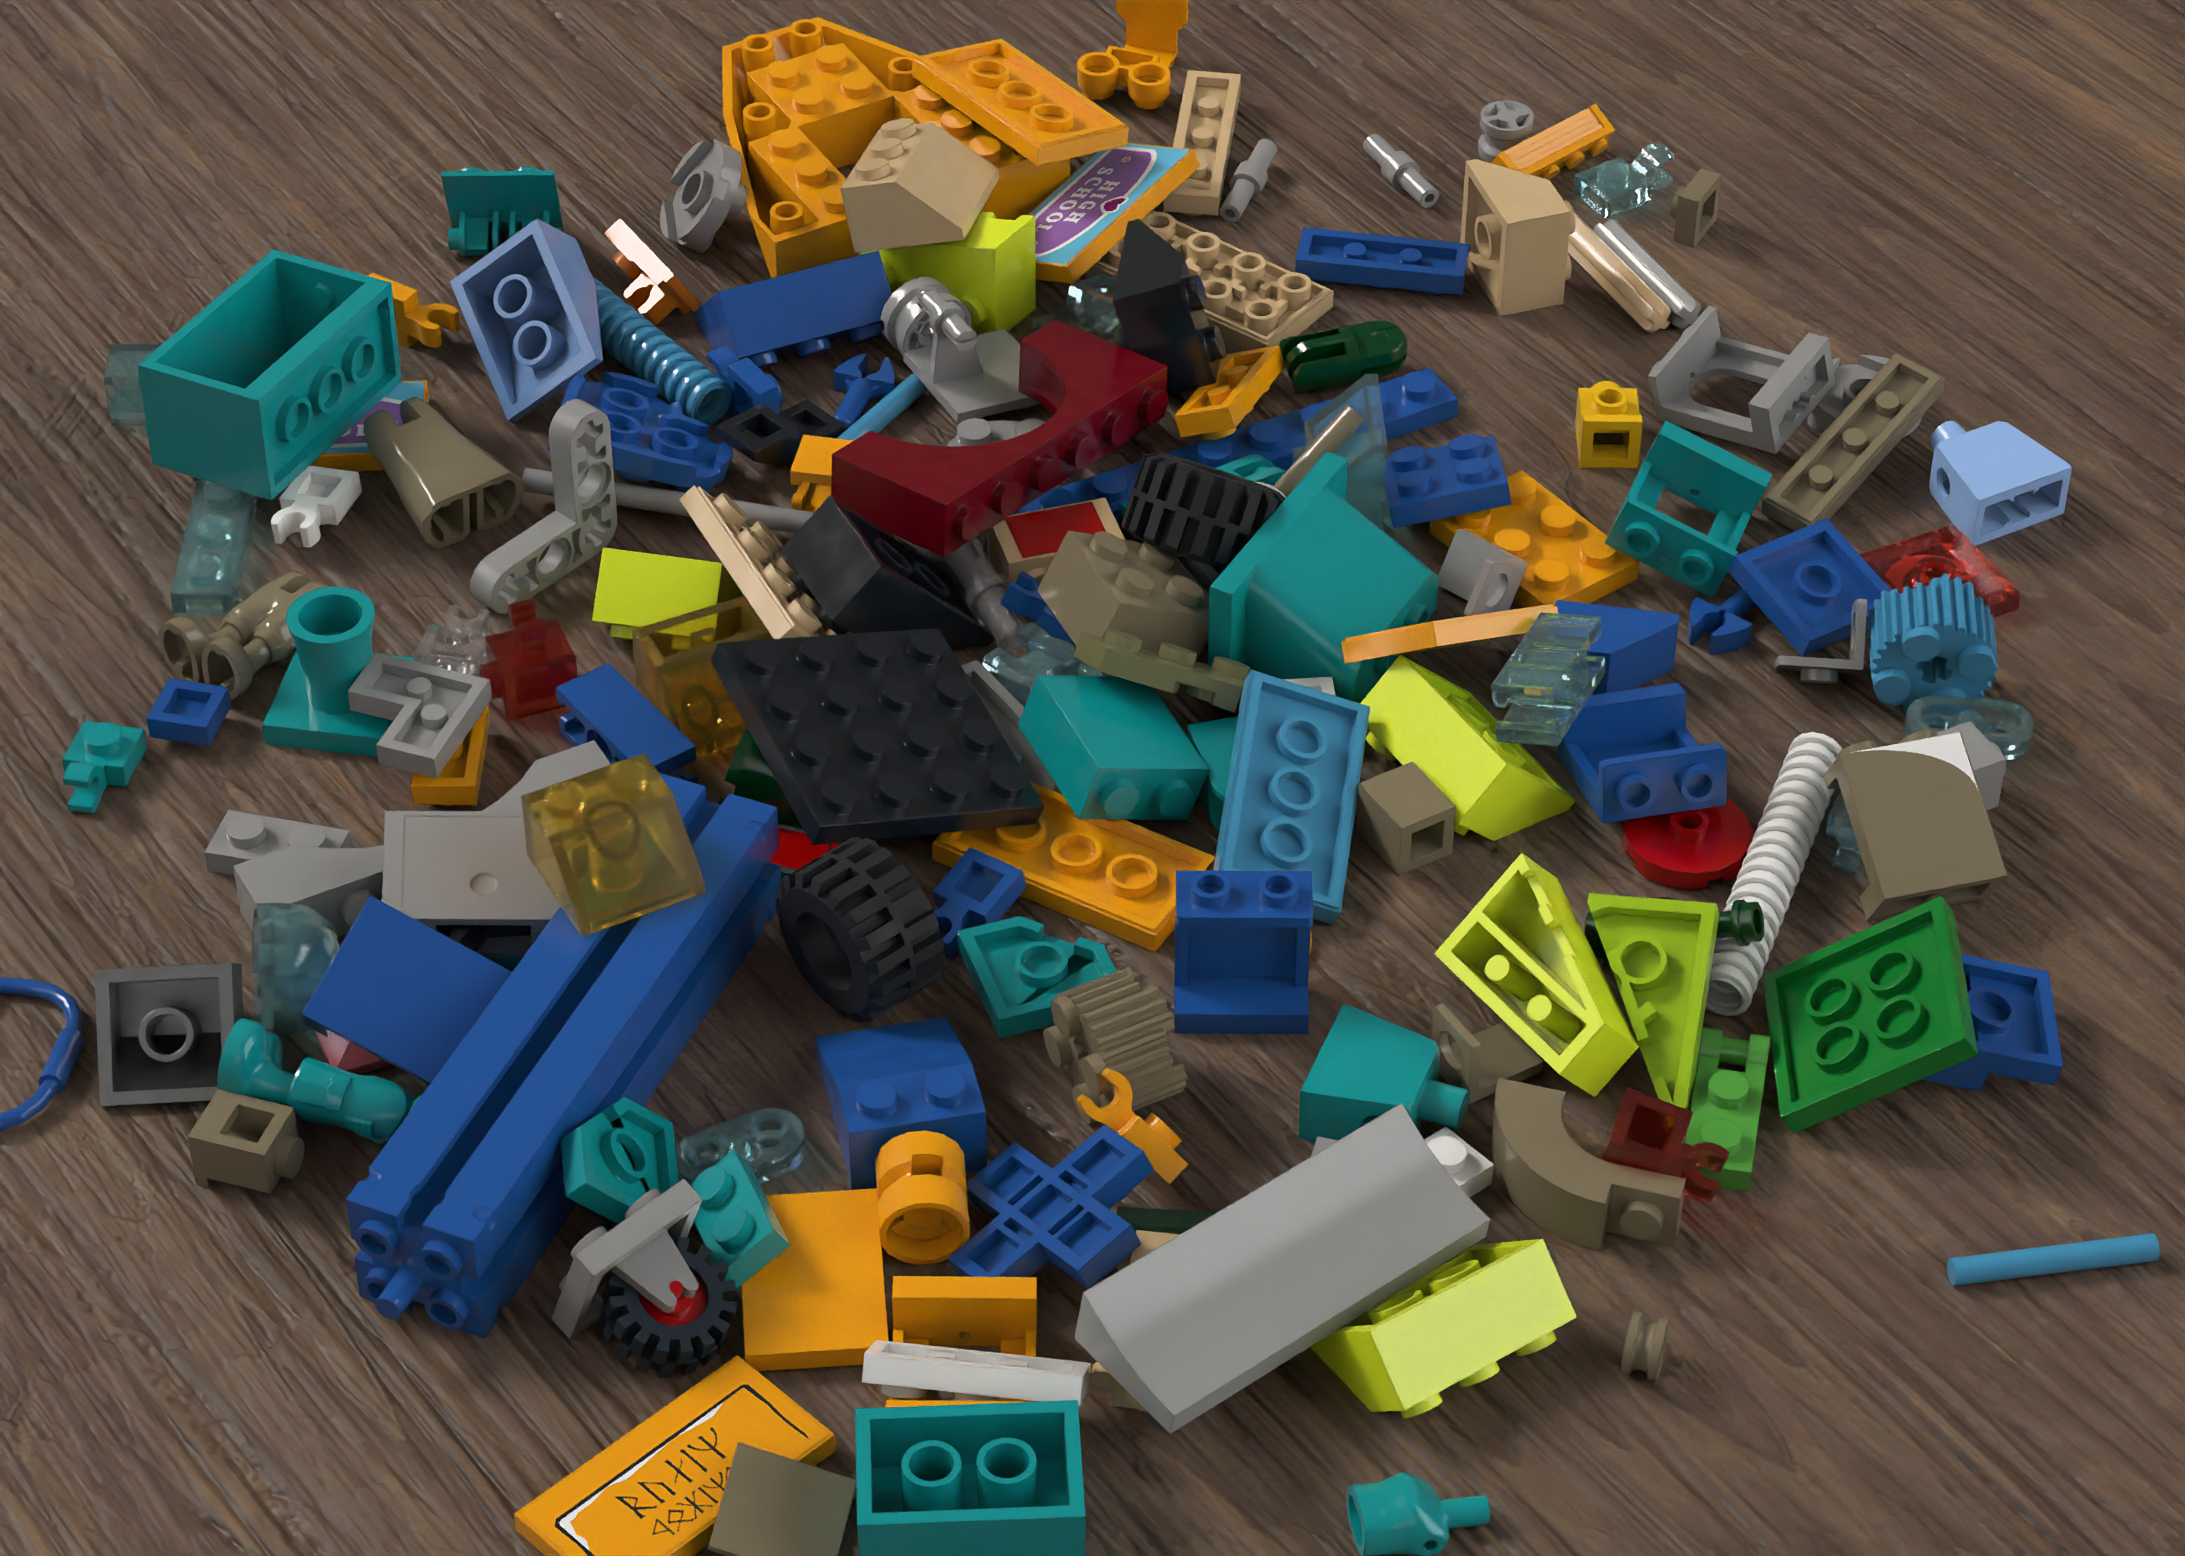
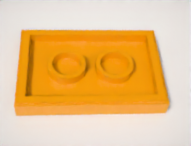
(1442, 634)
(825, 1291)

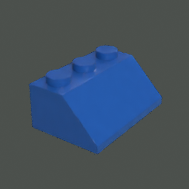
(799, 310)

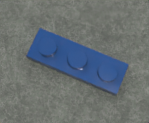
(1383, 261)

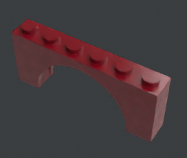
(957, 492)

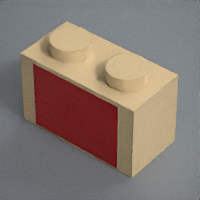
(1033, 538)

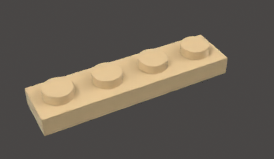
(1207, 126)

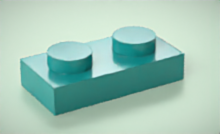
(737, 1218)

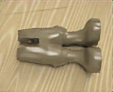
(248, 637)

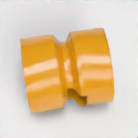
(922, 1197)

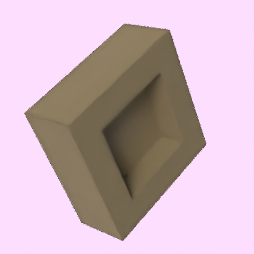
(1696, 207)

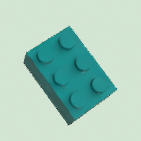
(970, 1480)

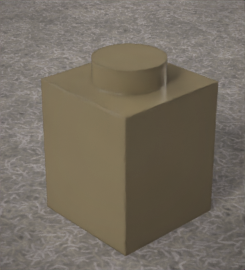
(1405, 818)

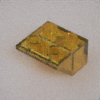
(678, 673)

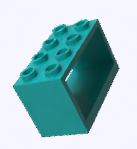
(270, 374)

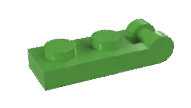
(1729, 1102)

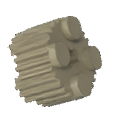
(1115, 1028)

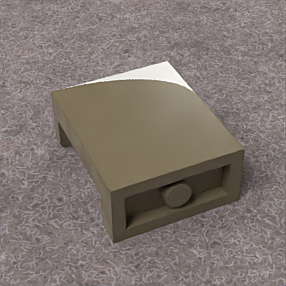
(1917, 822)

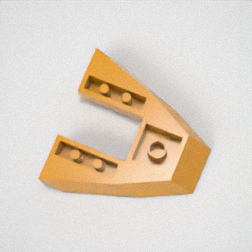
(811, 104)

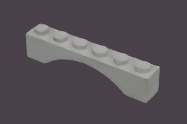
(344, 878)

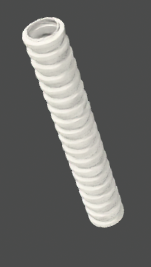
(1773, 867)

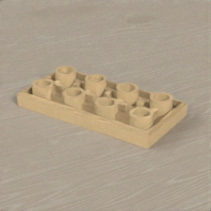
(1245, 294)
(755, 566)

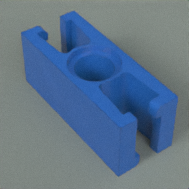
(622, 722)

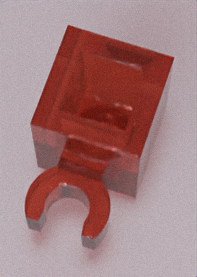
(528, 663)
(1651, 1138)

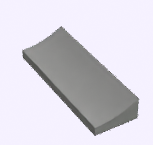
(1278, 1270)

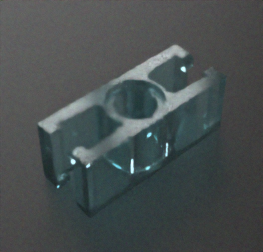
(1548, 679)

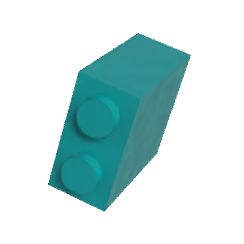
(1112, 748)

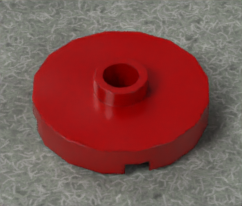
(1689, 845)

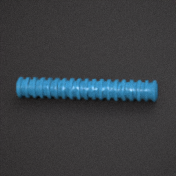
(659, 359)

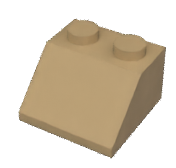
(1516, 237)

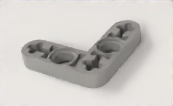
(575, 530)

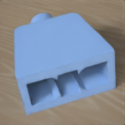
(1995, 479)

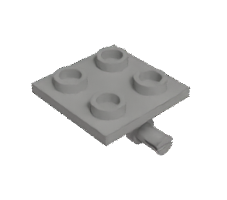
(967, 370)

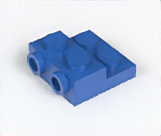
(2011, 1026)

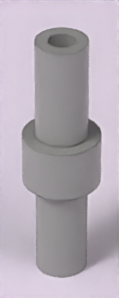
(1400, 170)
(1248, 180)

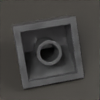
(164, 1030)

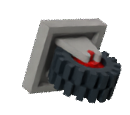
(649, 1287)

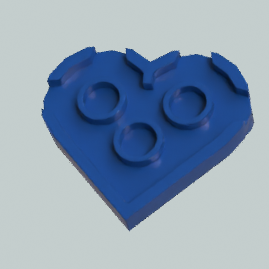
(651, 436)

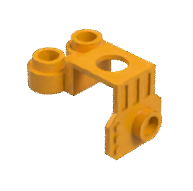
(1145, 58)

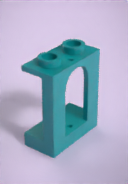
(1703, 477)

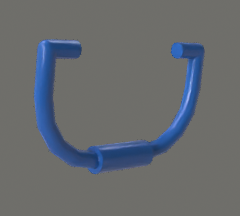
(63, 1054)

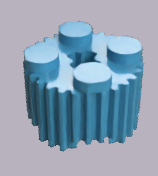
(1931, 643)

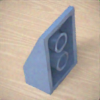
(532, 316)

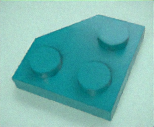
(1023, 970)
(618, 1159)

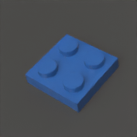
(1445, 480)
(1808, 584)

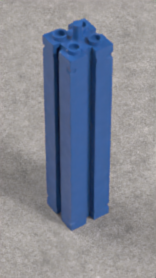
(477, 1167)

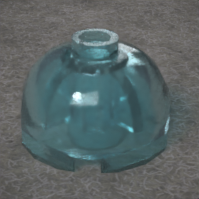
(289, 959)

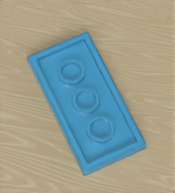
(1293, 786)

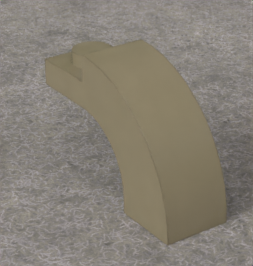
(1568, 1187)

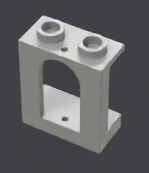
(1789, 391)

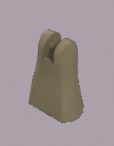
(441, 474)

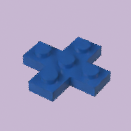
(1055, 1211)

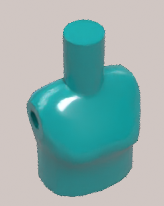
(1408, 1516)

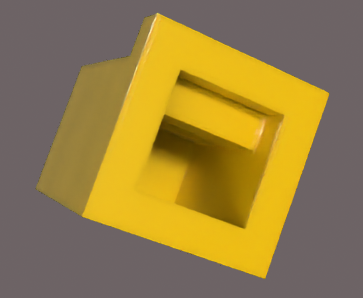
(1608, 410)

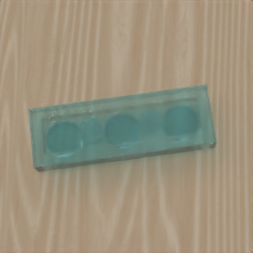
(213, 549)

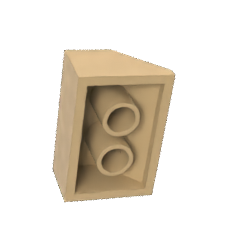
(915, 188)

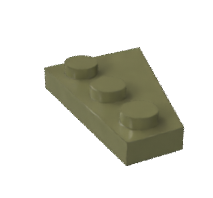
(1167, 669)

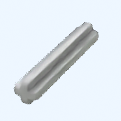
(1682, 304)

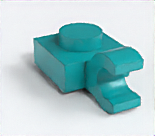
(101, 757)

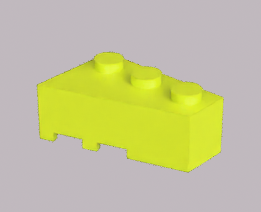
(986, 271)
(1541, 977)

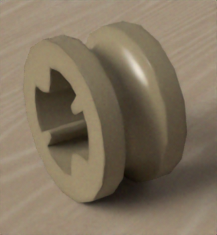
(1645, 1346)

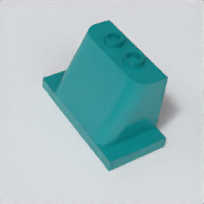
(1313, 581)

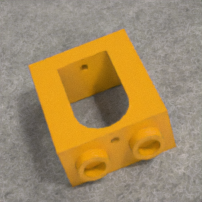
(964, 1314)

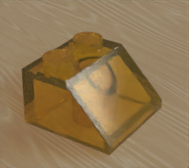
(611, 844)

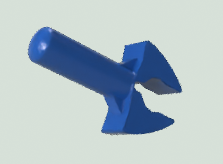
(850, 379)
(1726, 621)

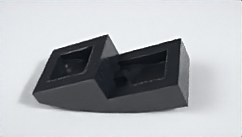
(776, 437)

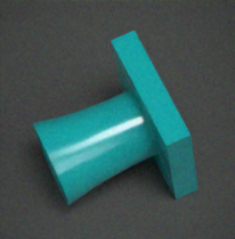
(332, 648)

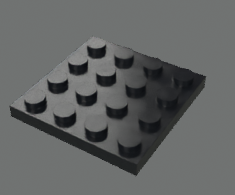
(876, 735)

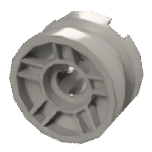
(908, 324)

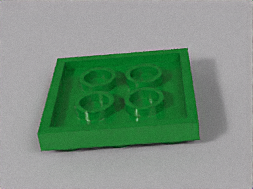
(1868, 1015)

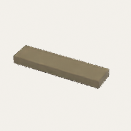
(1854, 444)

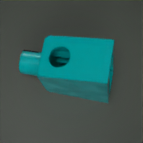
(1368, 1071)

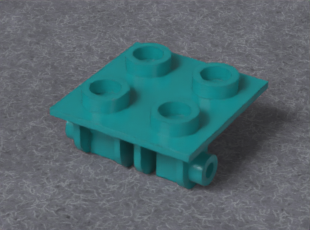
(497, 205)

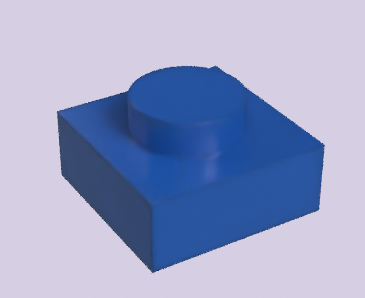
(189, 712)

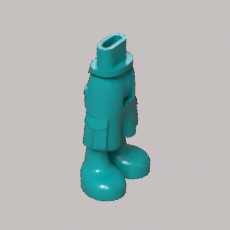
(318, 1091)

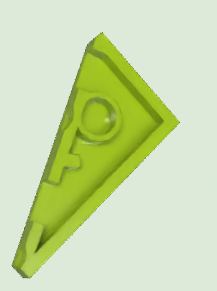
(1663, 972)

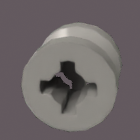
(1504, 126)

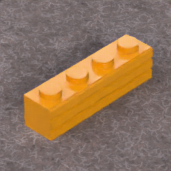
(1559, 145)

